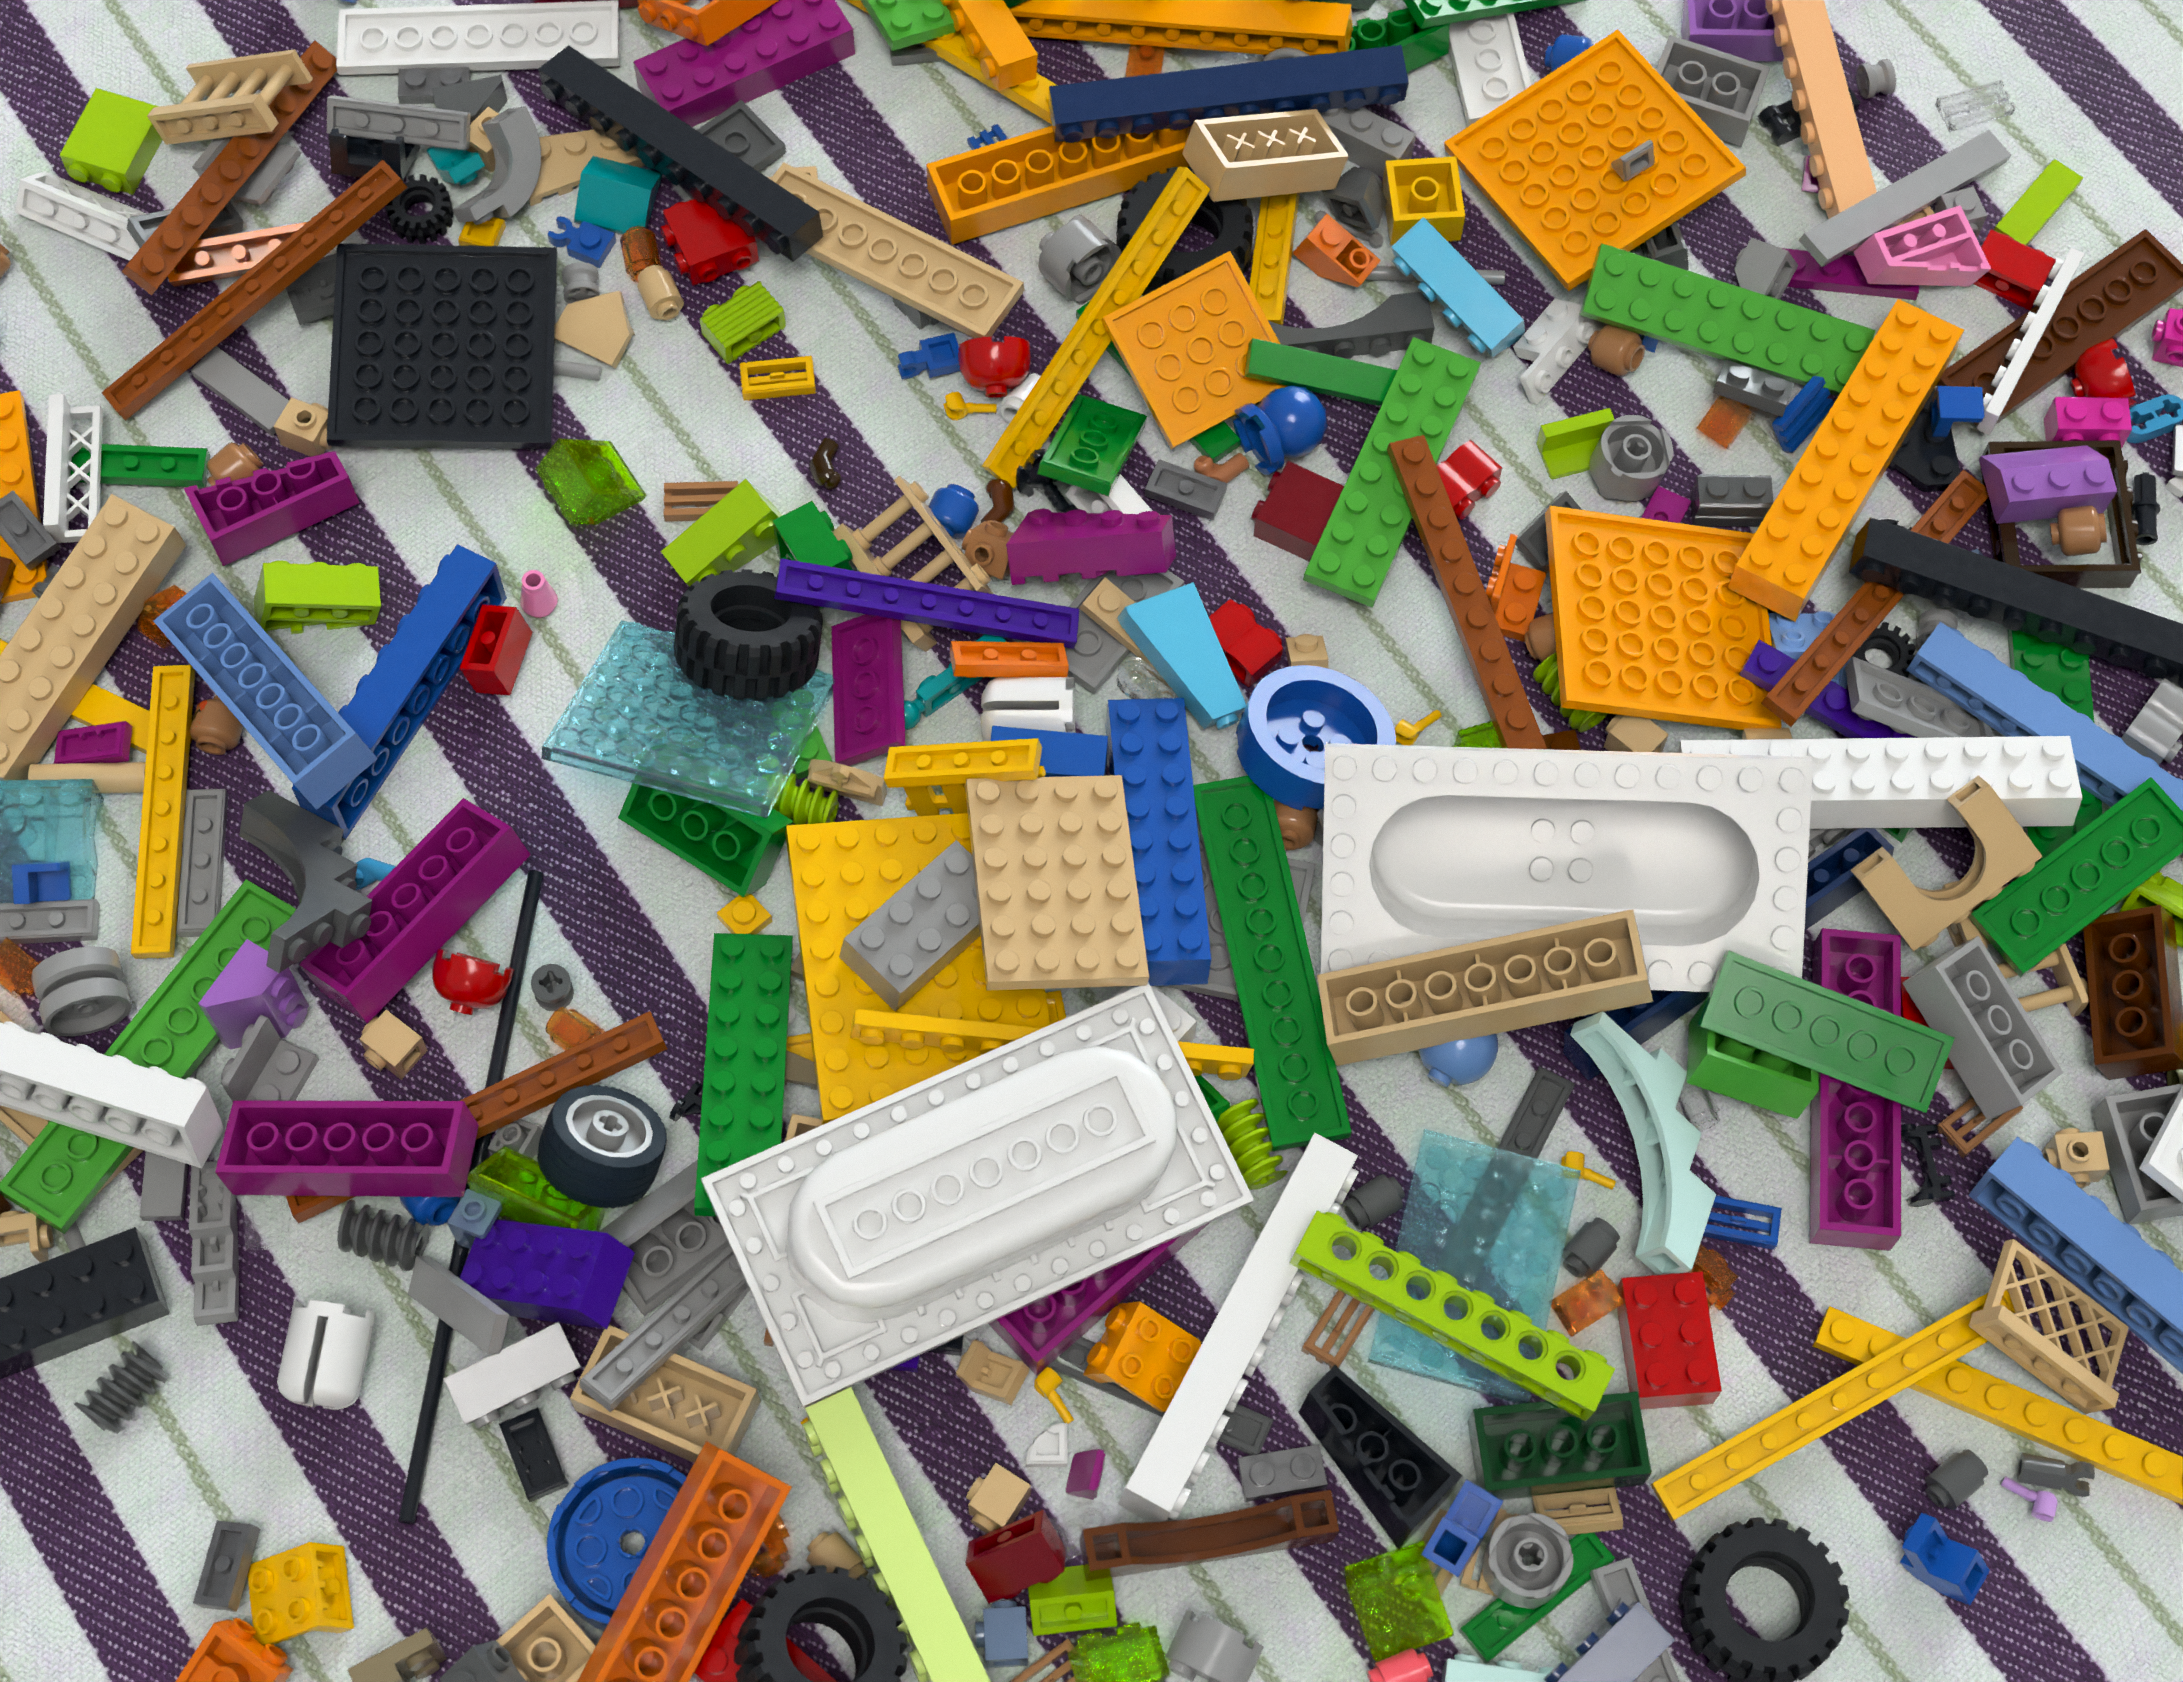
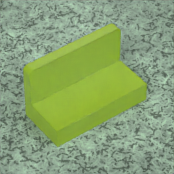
(1570, 442)
(1072, 1603)

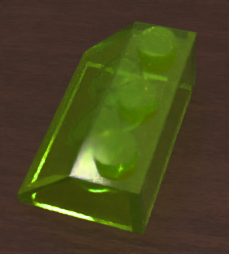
(528, 1195)

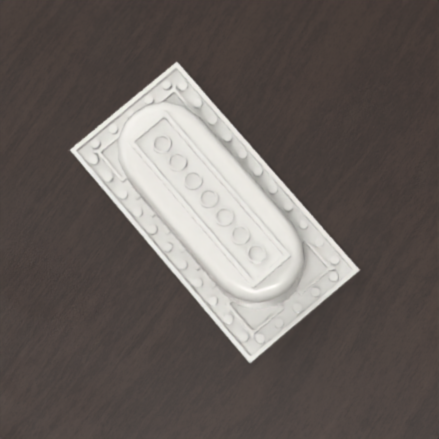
(1510, 841)
(975, 1193)

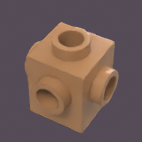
(988, 547)

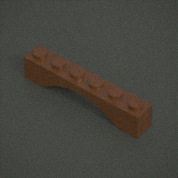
(1169, 1544)

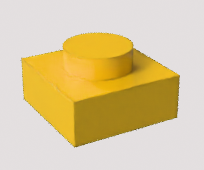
(744, 915)

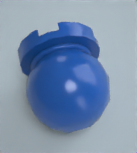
(1284, 425)

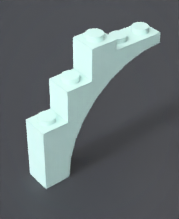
(1665, 1142)

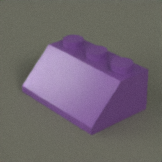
(1732, 27)
(2045, 481)
(250, 990)

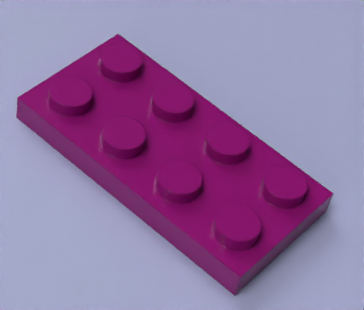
(867, 688)

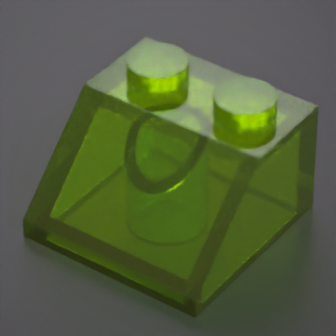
(589, 480)

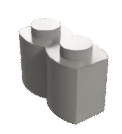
(2158, 725)

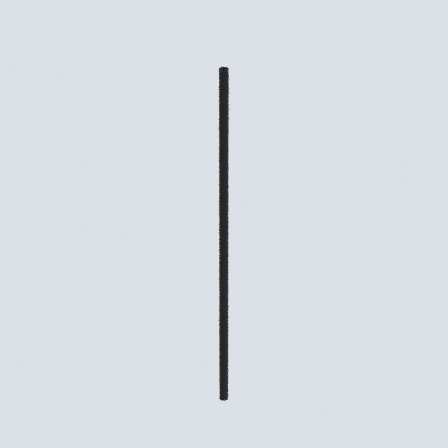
(459, 1253)

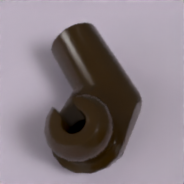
(821, 465)

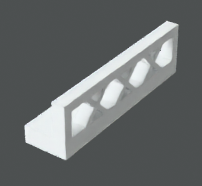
(77, 212)
(59, 466)

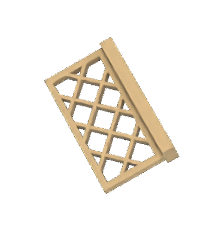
(2044, 1354)

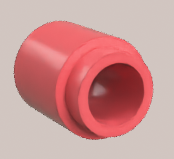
(1402, 1667)

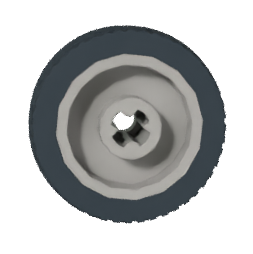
(601, 1146)

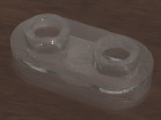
(1151, 685)
(1072, 1522)

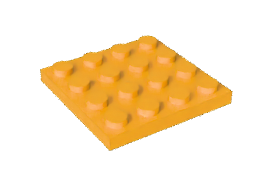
(1192, 347)

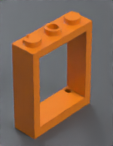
(703, 24)

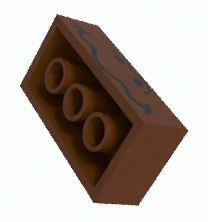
(2134, 992)

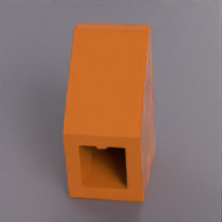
(1336, 253)

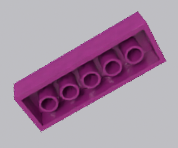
(748, 62)
(419, 909)
(347, 1148)
(1057, 1321)

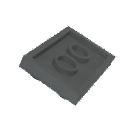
(744, 136)

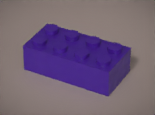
(549, 1272)

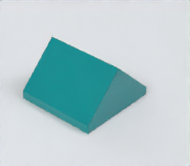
(616, 195)

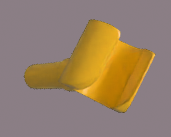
(958, 409)
(1407, 733)
(1577, 1160)
(1045, 1385)

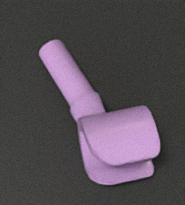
(2043, 1502)

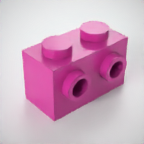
(2088, 419)

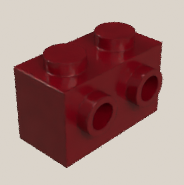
(1016, 1557)

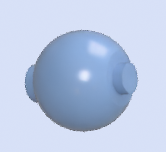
(1460, 1060)

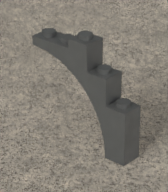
(323, 879)

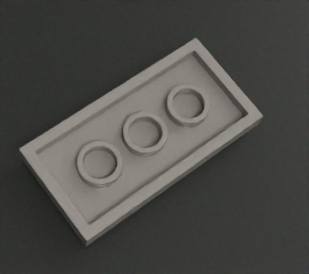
(1096, 650)
(1907, 704)

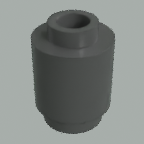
(1374, 1201)
(1590, 1248)
(1956, 1479)

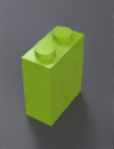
(111, 142)

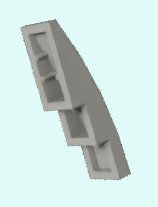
(213, 1247)

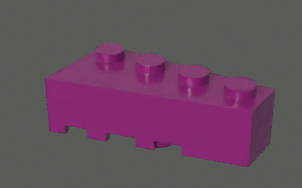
(271, 504)
(1090, 544)

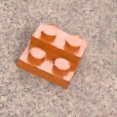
(233, 1655)

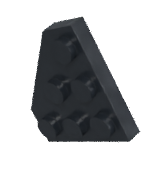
(1924, 458)

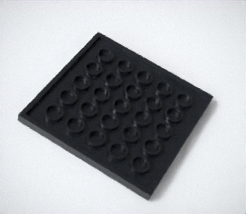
(443, 346)

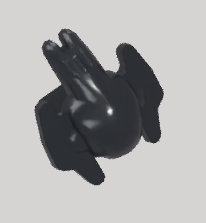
(1028, 479)

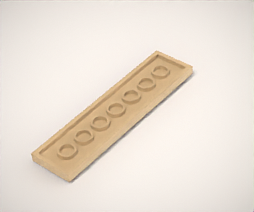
(904, 259)

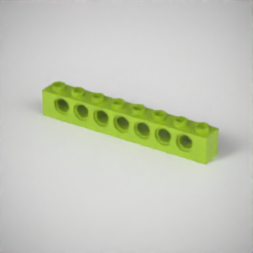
(1464, 1335)

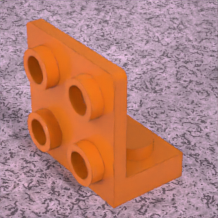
(1513, 592)

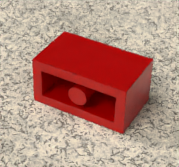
(2015, 270)
(496, 650)

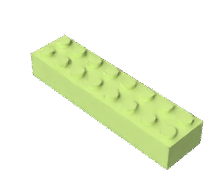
(890, 1540)

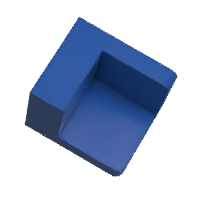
(1955, 405)
(41, 882)

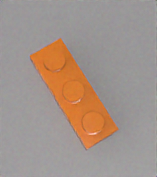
(1008, 659)

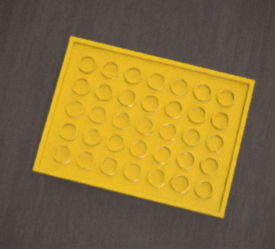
(837, 882)

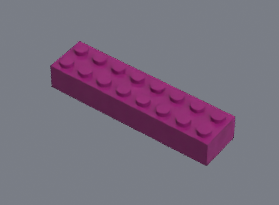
(1853, 1130)

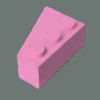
(1925, 252)

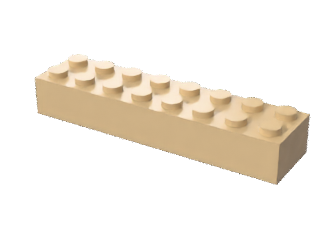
(78, 627)
(1484, 988)

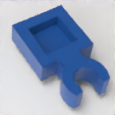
(586, 243)

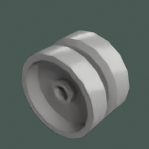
(81, 991)

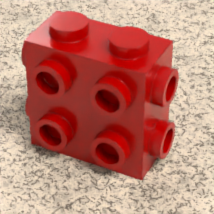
(706, 242)

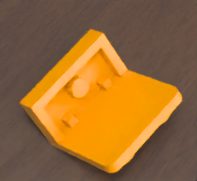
(1142, 1354)

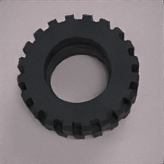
(1226, 220)
(745, 640)
(1800, 1565)
(823, 1599)

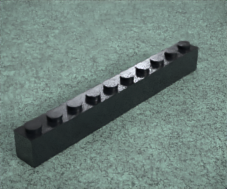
(681, 153)
(2019, 599)

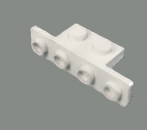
(1553, 345)

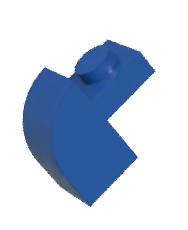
(1462, 1528)
(1941, 1562)

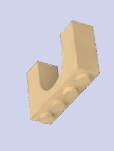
(1999, 856)

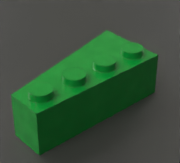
(1400, 28)

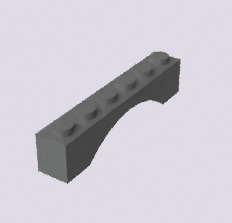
(1376, 333)

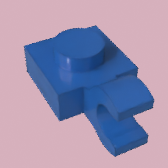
(935, 355)

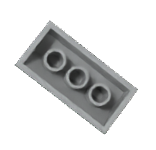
(666, 1241)

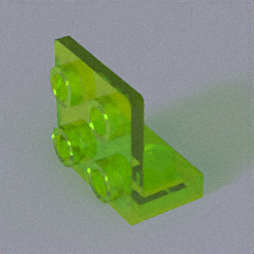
(1397, 1601)

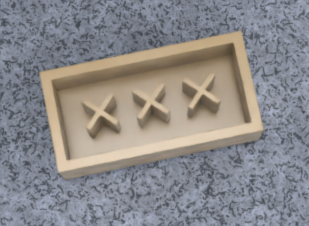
(1265, 154)
(675, 1405)

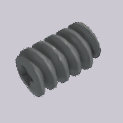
(381, 1238)
(123, 1389)

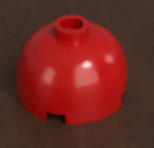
(994, 365)
(2102, 374)
(469, 981)

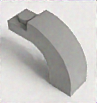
(516, 168)

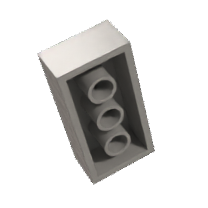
(917, 929)
(1994, 1039)

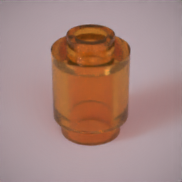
(639, 250)
(571, 1028)

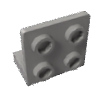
(264, 179)
(266, 1066)

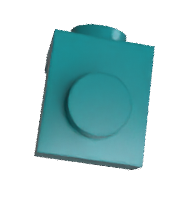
(455, 164)

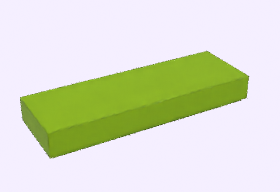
(2039, 203)

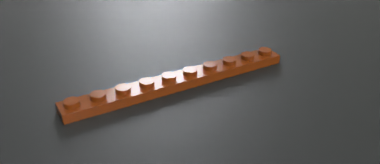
(224, 178)
(254, 290)
(1465, 595)
(1867, 608)
(538, 1087)

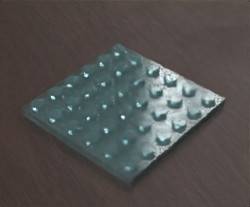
(662, 731)

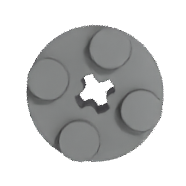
(1077, 258)
(1630, 458)
(1549, 1570)
(1211, 1651)

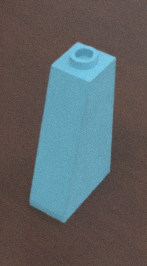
(1187, 654)

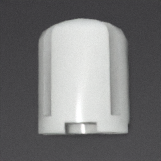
(1028, 704)
(324, 1355)

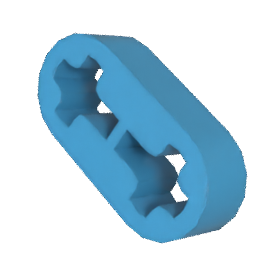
(2155, 425)

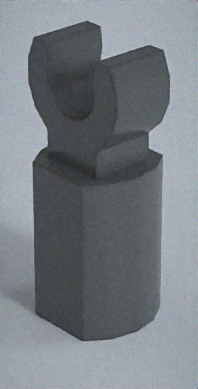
(2055, 1473)

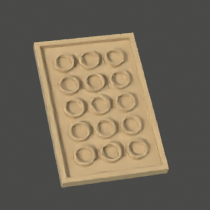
(1055, 883)

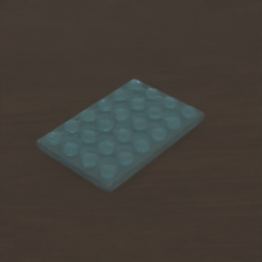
(1496, 1229)

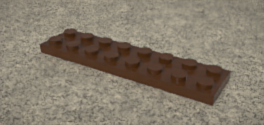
(2093, 309)

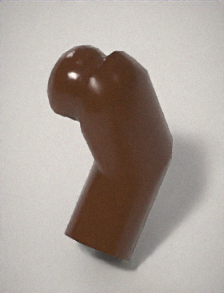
(1002, 499)

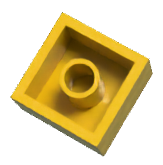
(1425, 190)

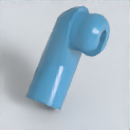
(371, 870)

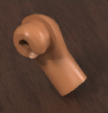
(1222, 472)

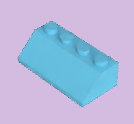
(1458, 288)

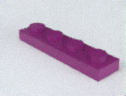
(1842, 276)

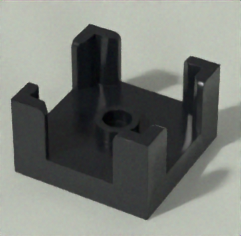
(359, 155)

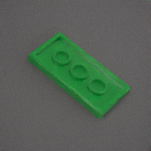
(1092, 445)

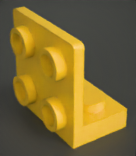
(300, 1593)

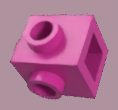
(2169, 338)

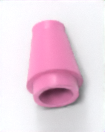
(537, 595)

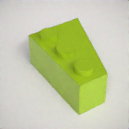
(725, 535)
(316, 595)

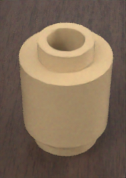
(659, 292)
(834, 1551)

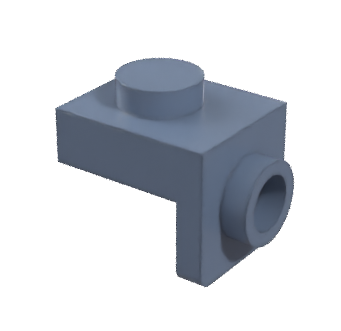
(473, 1217)

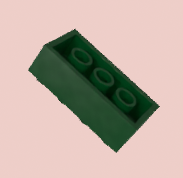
(1550, 1451)

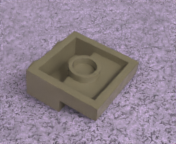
(411, 1657)

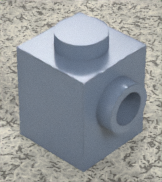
(1003, 1635)

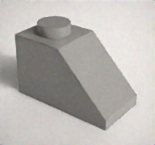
(1765, 268)

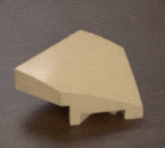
(596, 327)
(848, 781)

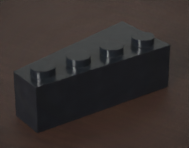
(1378, 1455)

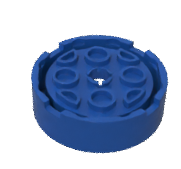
(1303, 708)
(591, 1524)

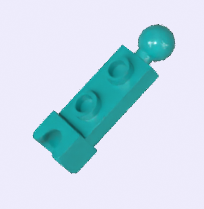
(939, 690)

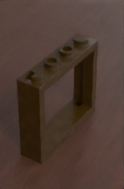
(2122, 526)

